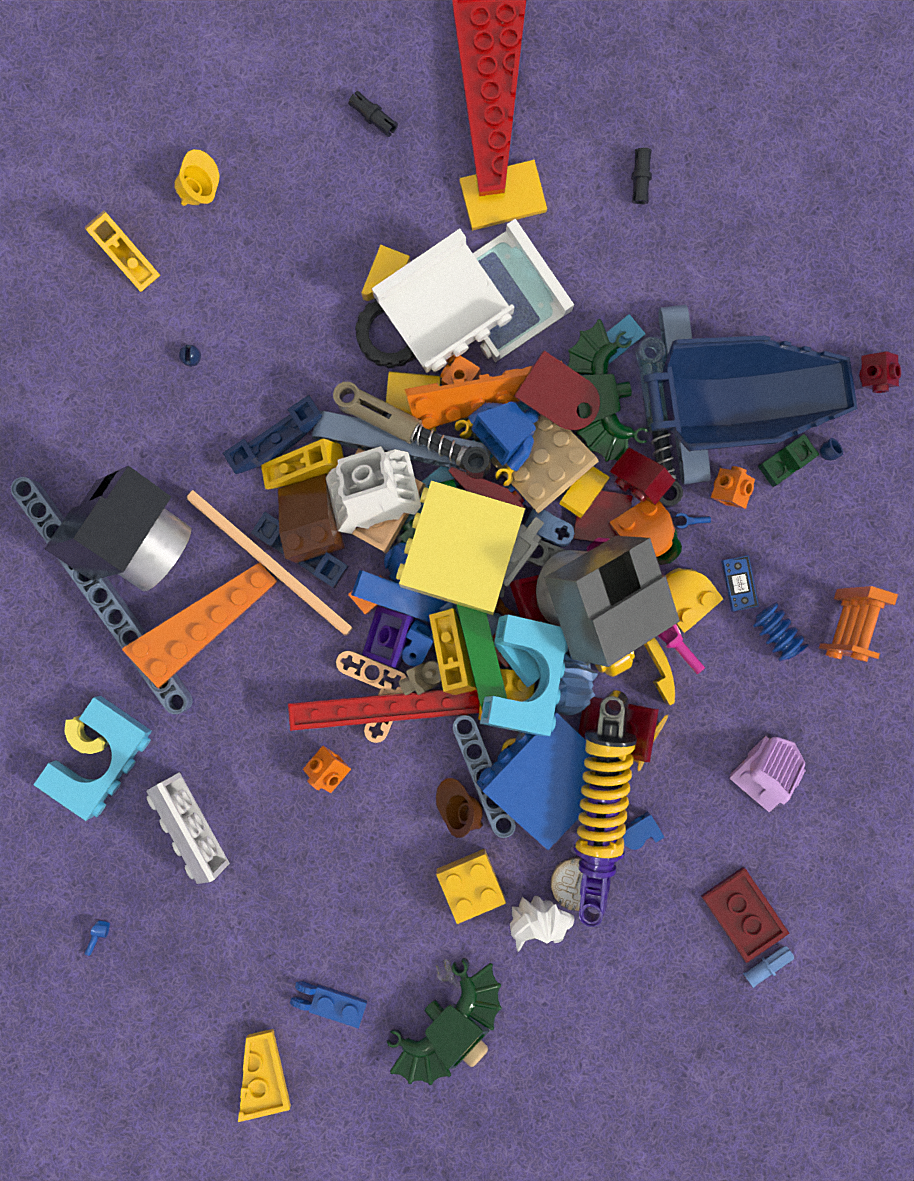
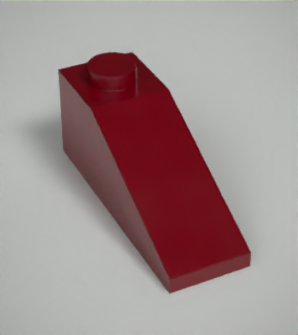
(486, 488)

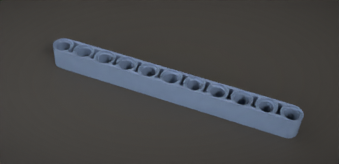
(91, 588)

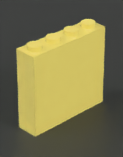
(460, 547)

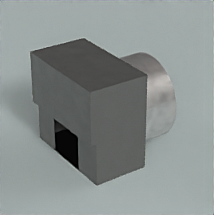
(606, 598)

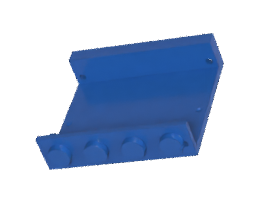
(540, 781)

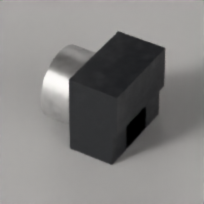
(122, 531)

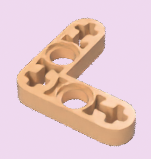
(386, 689)

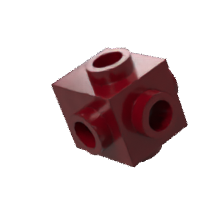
(880, 371)

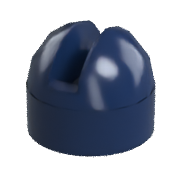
(194, 355)
(831, 450)

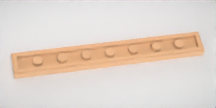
(269, 563)

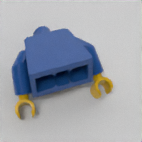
(504, 431)

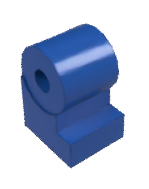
(419, 643)
(640, 830)

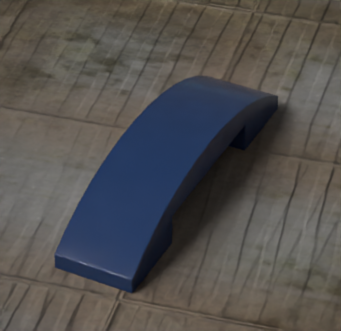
(275, 440)
(325, 567)

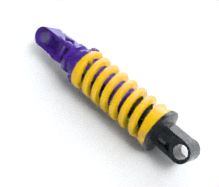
(605, 807)

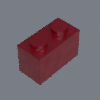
(641, 476)

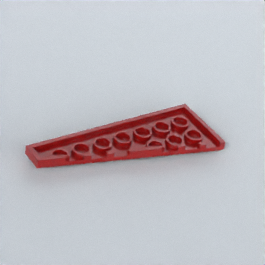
(489, 56)

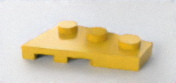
(263, 1078)

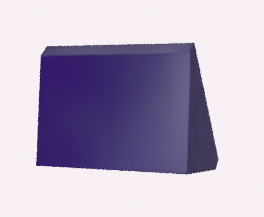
(387, 636)

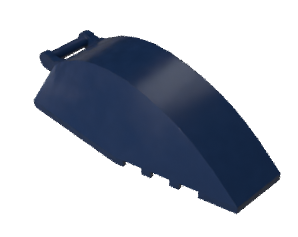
(747, 391)

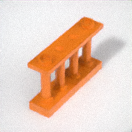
(857, 621)

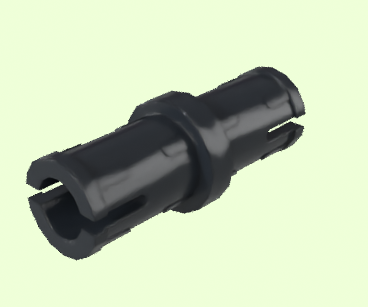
(373, 113)
(641, 176)

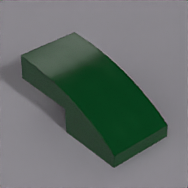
(788, 460)

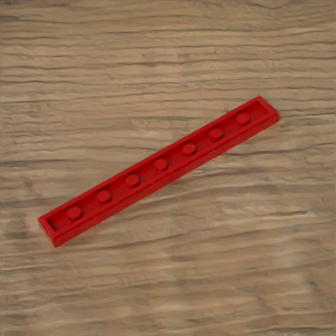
(380, 709)

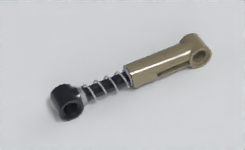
(408, 428)

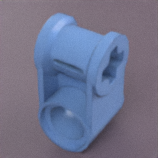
(551, 523)

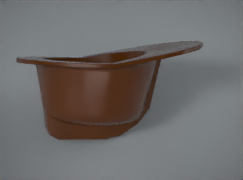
(457, 808)

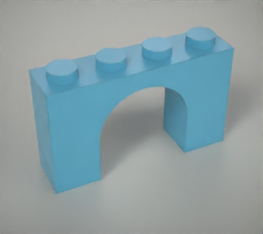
(547, 647)
(125, 738)

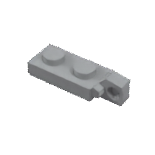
(525, 544)

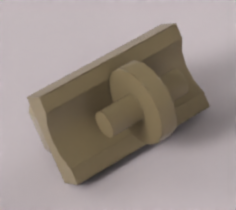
(421, 678)

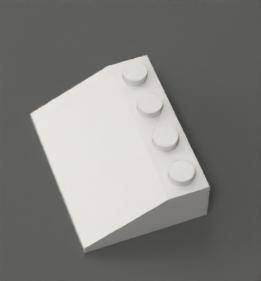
(188, 829)

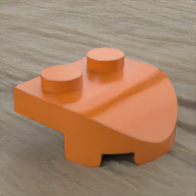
(648, 522)

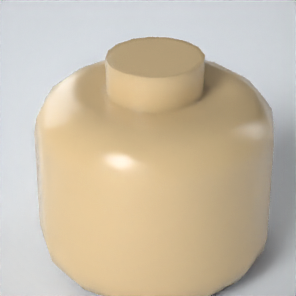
(476, 1054)

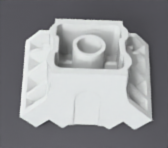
(372, 488)

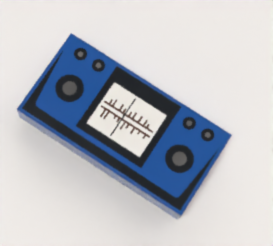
(740, 583)

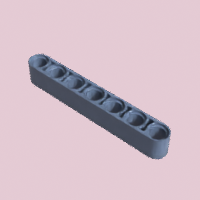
(675, 325)
(359, 434)

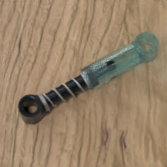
(660, 438)

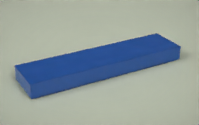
(391, 595)

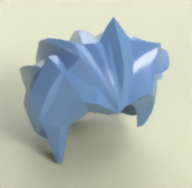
(575, 686)

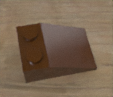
(307, 520)

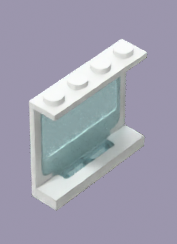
(524, 282)

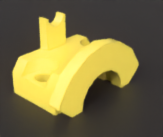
(79, 740)

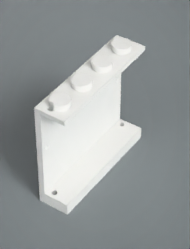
(442, 302)

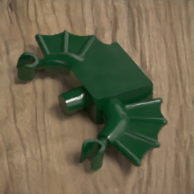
(592, 357)
(453, 1029)

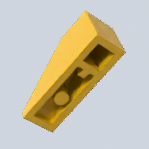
(122, 251)
(302, 464)
(451, 653)

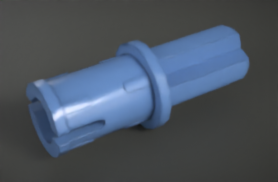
(769, 966)

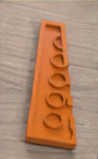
(452, 402)
(184, 635)

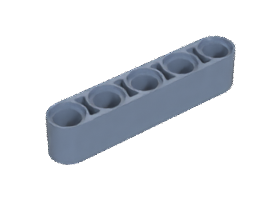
(474, 764)

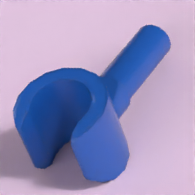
(692, 520)
(100, 929)

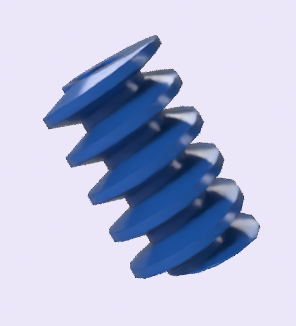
(779, 633)

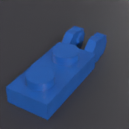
(330, 1004)

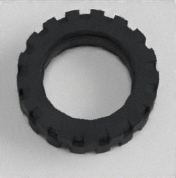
(380, 358)

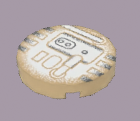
(567, 883)

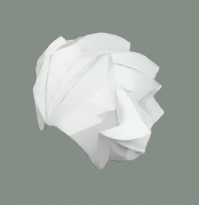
(539, 921)

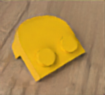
(692, 596)

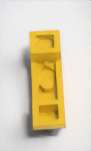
(665, 683)

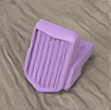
(770, 772)

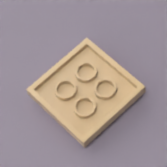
(553, 464)

